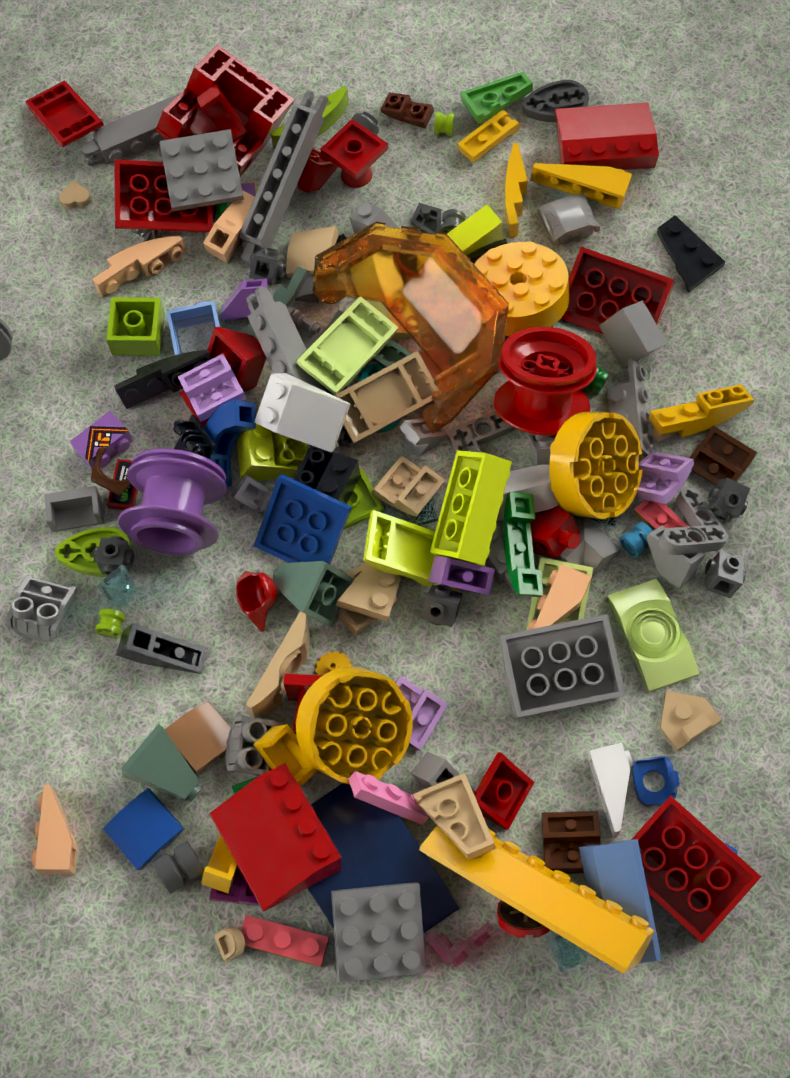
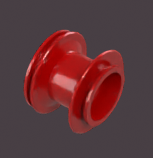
(545, 379)

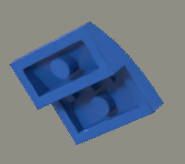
(143, 828)

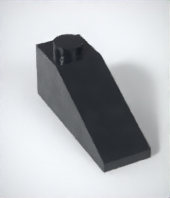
(160, 650)

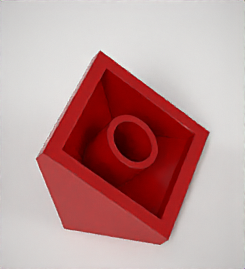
(502, 791)

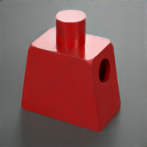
(554, 532)

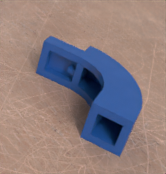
(225, 427)

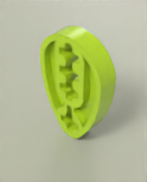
(81, 544)

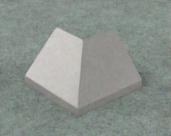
(594, 548)

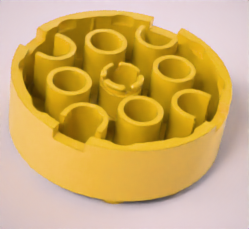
(531, 282)
(595, 465)
(356, 699)

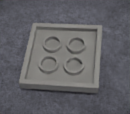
(201, 170)
(378, 932)

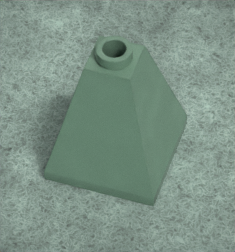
(313, 588)
(162, 767)

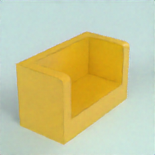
(281, 746)
(220, 869)

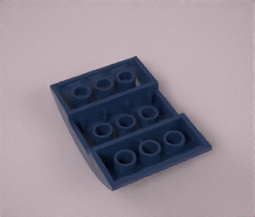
(376, 852)

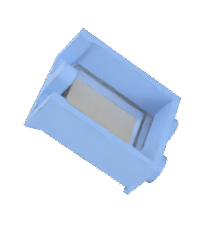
(192, 326)

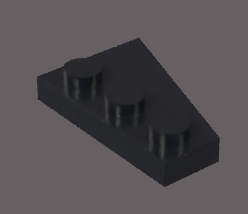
(690, 254)

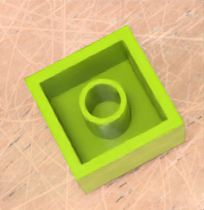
(135, 326)

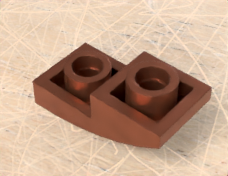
(403, 109)

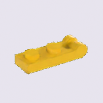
(488, 136)

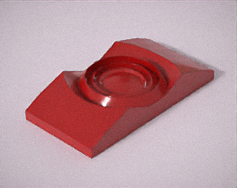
(63, 114)

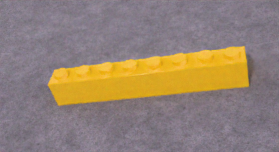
(549, 899)

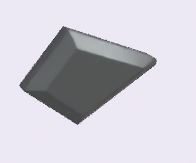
(427, 219)

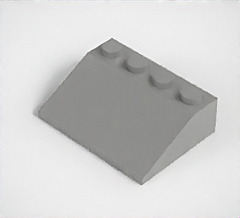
(561, 666)

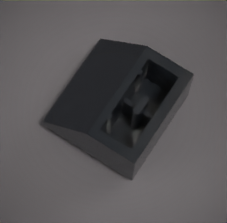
(329, 473)

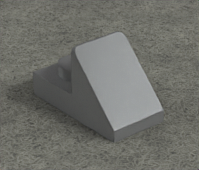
(420, 437)

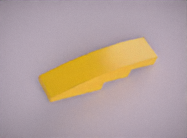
(515, 187)

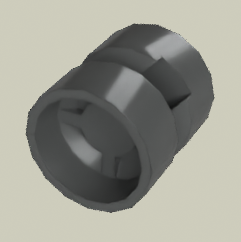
(178, 867)

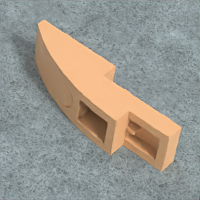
(143, 257)

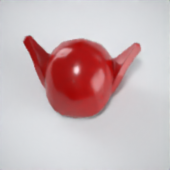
(256, 596)

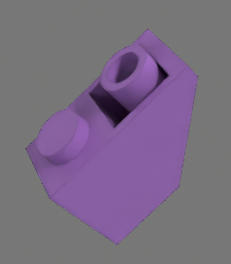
(236, 305)

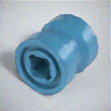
(636, 540)

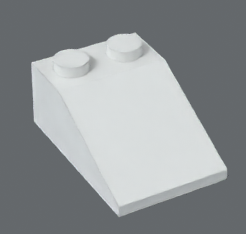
(302, 411)

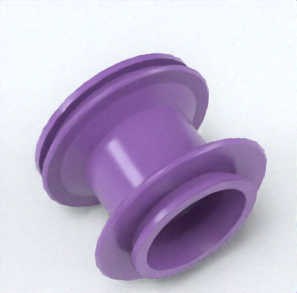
(174, 494)

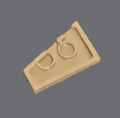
(371, 593)
(457, 815)

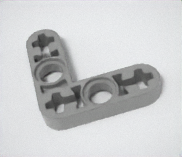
(473, 437)
(708, 533)

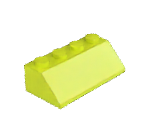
(471, 507)

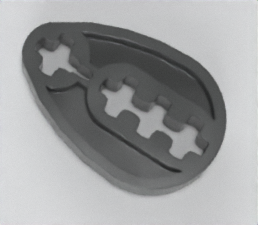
(558, 90)

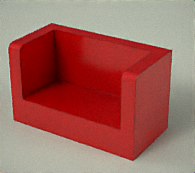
(221, 111)

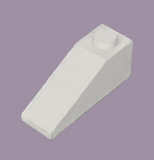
(611, 776)

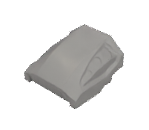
(568, 219)
(39, 608)
(240, 752)

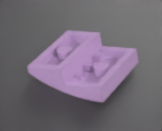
(211, 386)
(662, 476)
(425, 710)

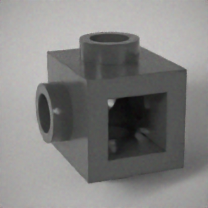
(261, 269)
(728, 499)
(112, 554)
(729, 570)
(440, 605)

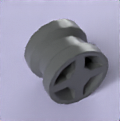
(451, 219)

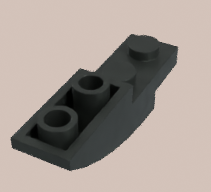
(159, 377)

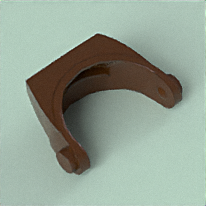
(98, 477)

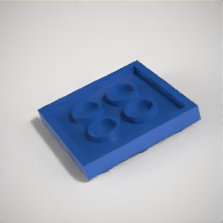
(301, 523)

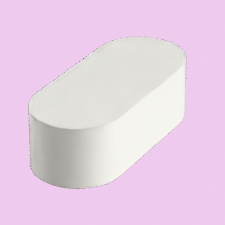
(533, 481)

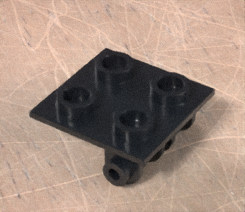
(193, 437)

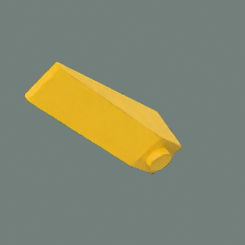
(597, 183)

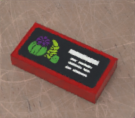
(129, 497)

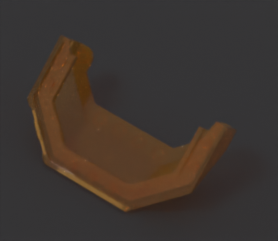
(433, 296)

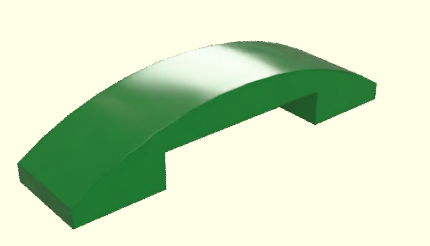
(518, 545)

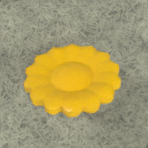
(331, 662)

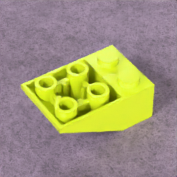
(268, 454)

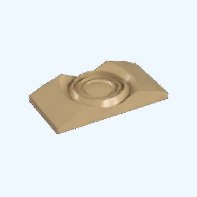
(387, 396)
(287, 659)

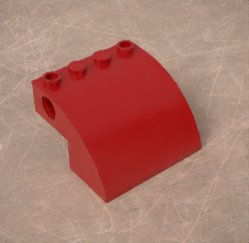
(250, 94)

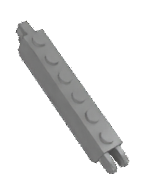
(125, 135)
(282, 175)
(280, 339)

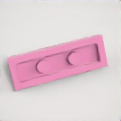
(386, 797)

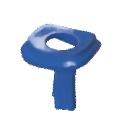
(661, 765)

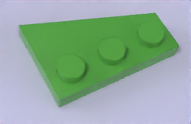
(494, 96)

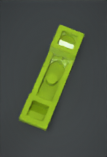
(335, 108)

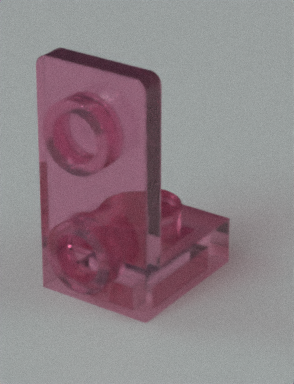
(441, 945)

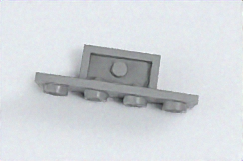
(630, 402)

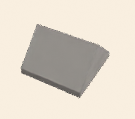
(632, 333)

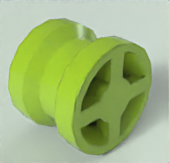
(444, 123)
(110, 623)

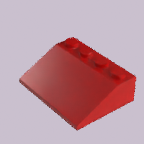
(607, 136)
(145, 203)
(606, 285)
(276, 837)
(691, 869)

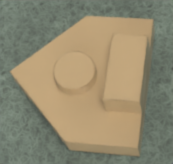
(686, 718)

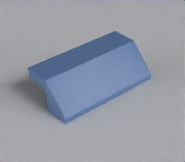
(618, 876)

